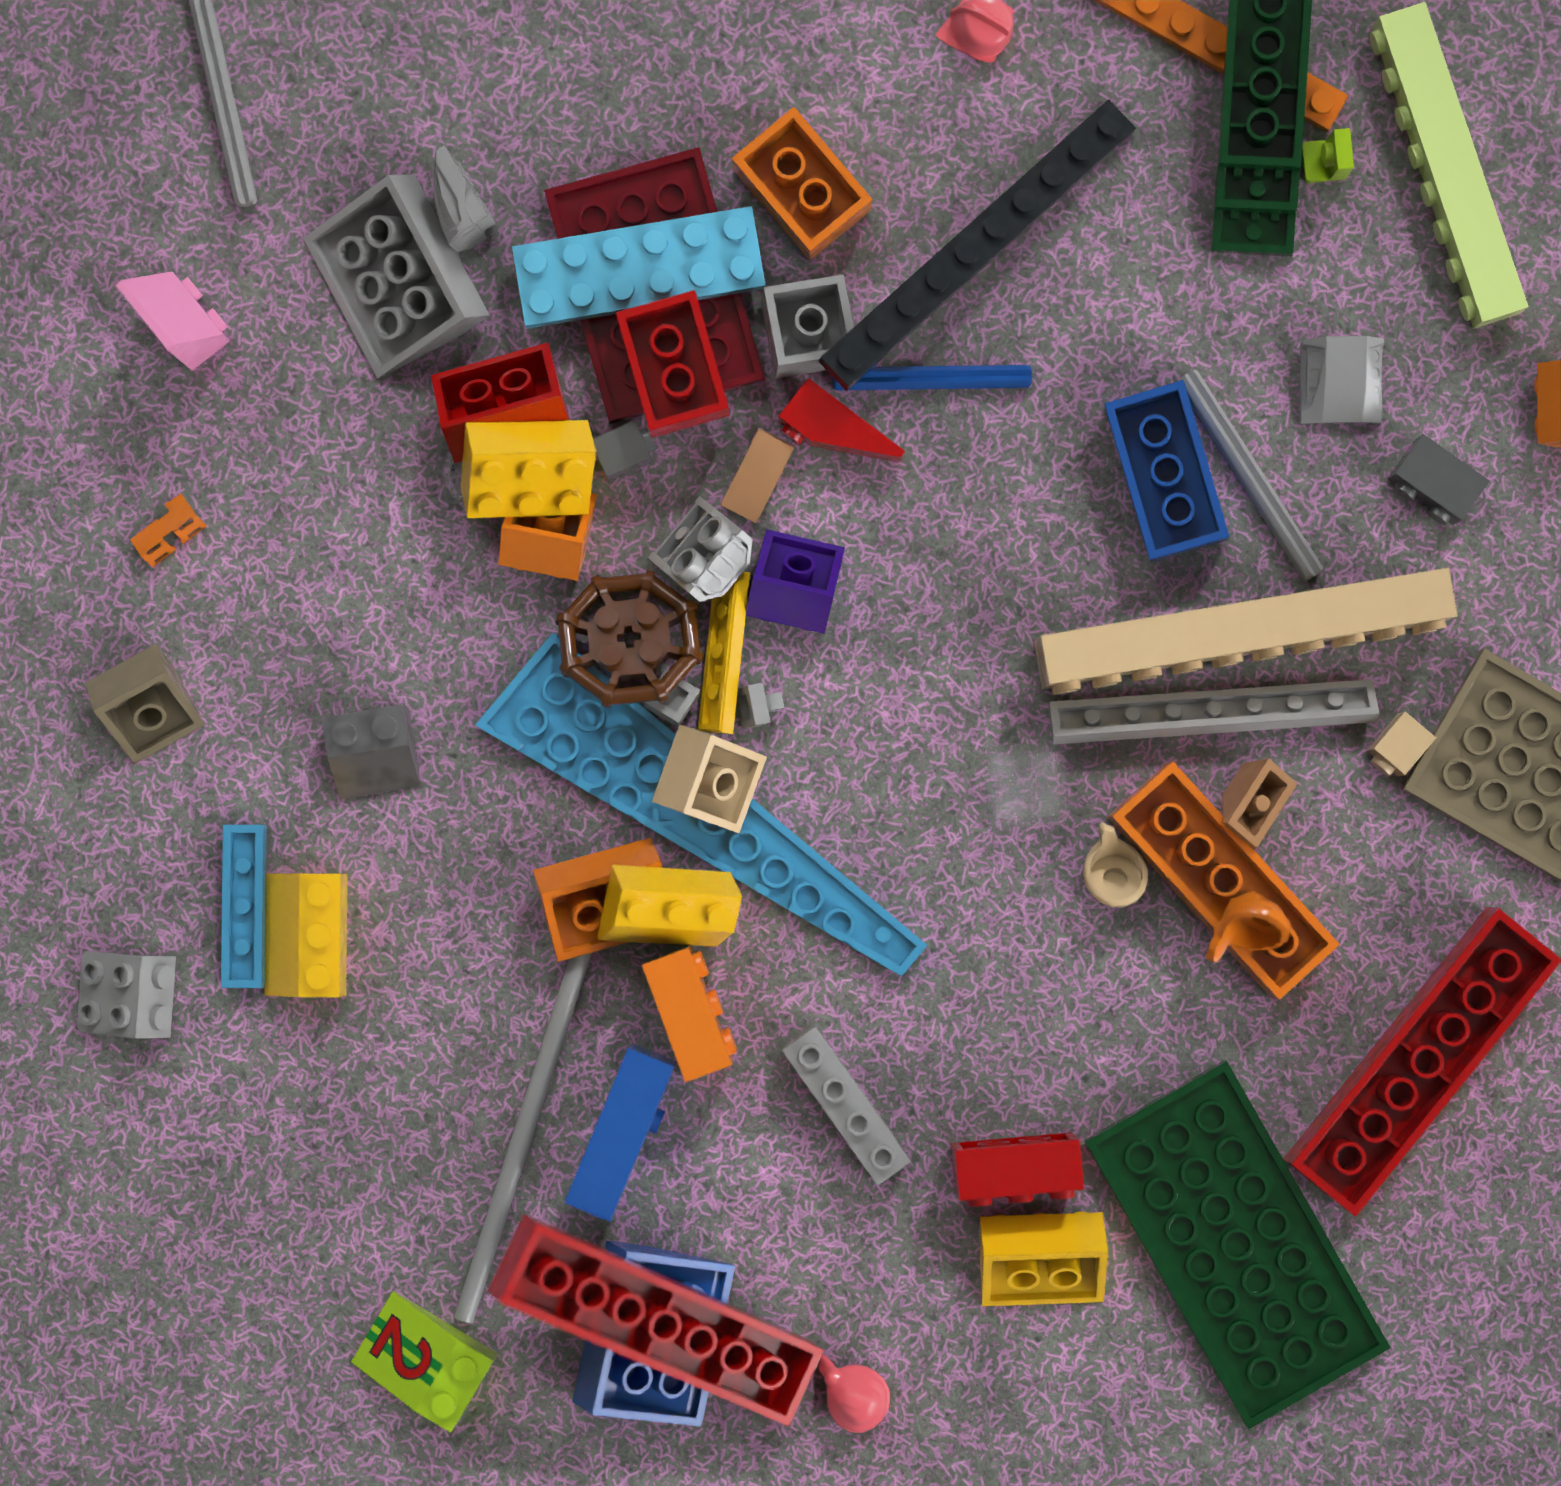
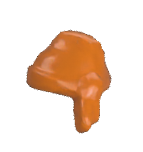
(1249, 924)

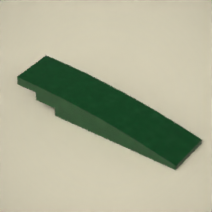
(1261, 126)

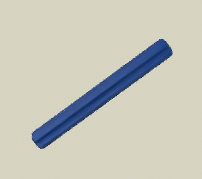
(943, 377)

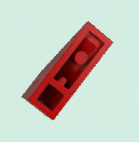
(829, 424)

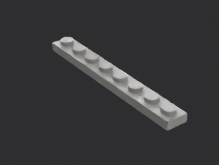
(1213, 711)

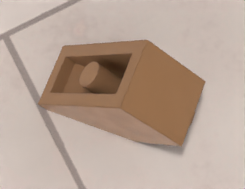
(1255, 799)

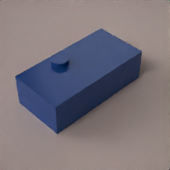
(1166, 471)
(621, 1131)

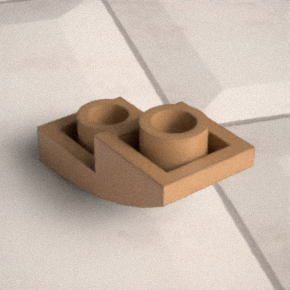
(757, 475)

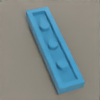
(243, 906)

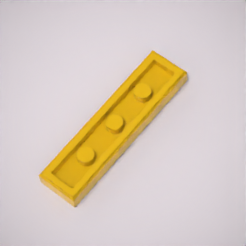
(723, 659)

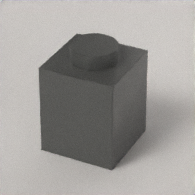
(624, 450)

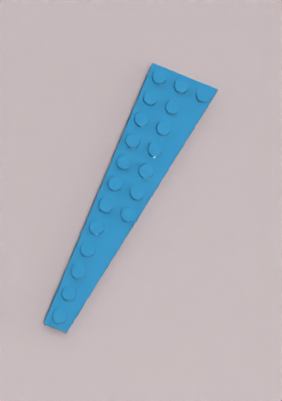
(620, 761)

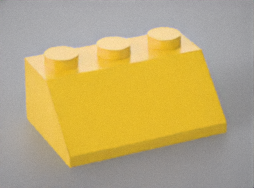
(669, 906)
(306, 935)
(1043, 1258)

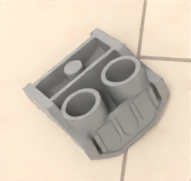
(458, 203)
(1340, 380)
(704, 552)

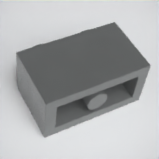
(1437, 481)

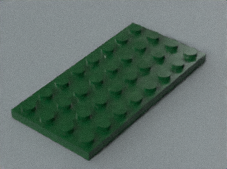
(1237, 1244)

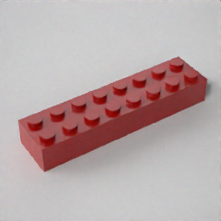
(1422, 1059)
(654, 1320)

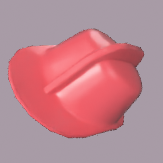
(978, 28)

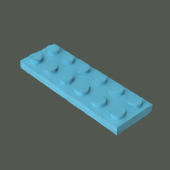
(638, 265)

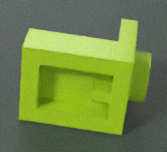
(1328, 158)

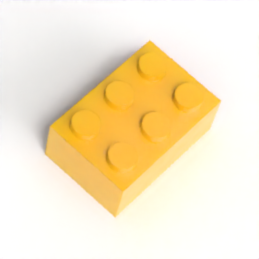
(527, 468)

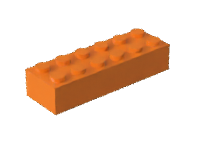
(1210, 865)

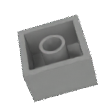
(805, 322)

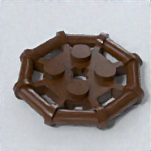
(624, 617)

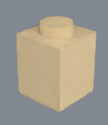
(1400, 745)

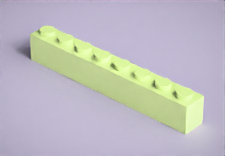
(1448, 166)

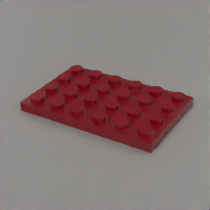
(636, 196)

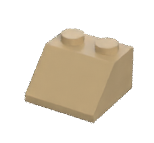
(709, 778)

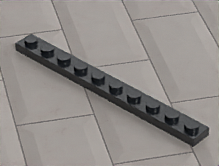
(976, 245)

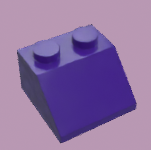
(795, 581)

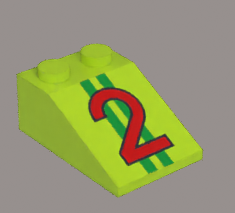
(423, 1361)

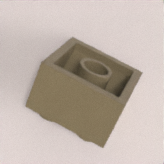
(144, 703)

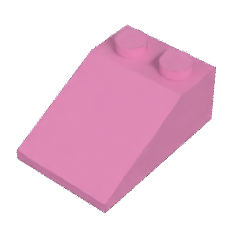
(176, 316)

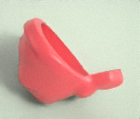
(855, 1395)

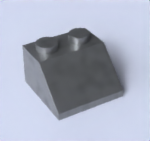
(371, 751)

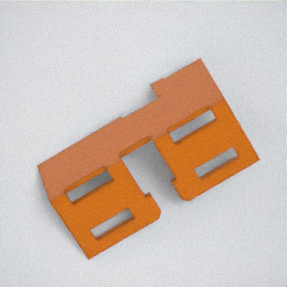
(154, 533)

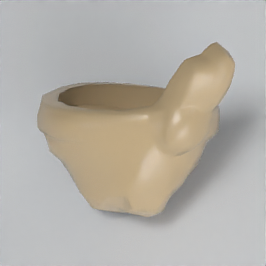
(1114, 870)

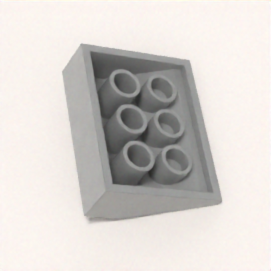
(395, 274)

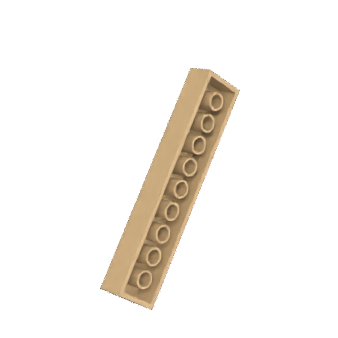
(1246, 628)

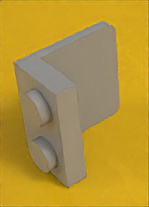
(126, 995)

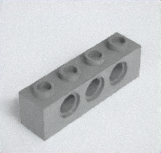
(846, 1105)

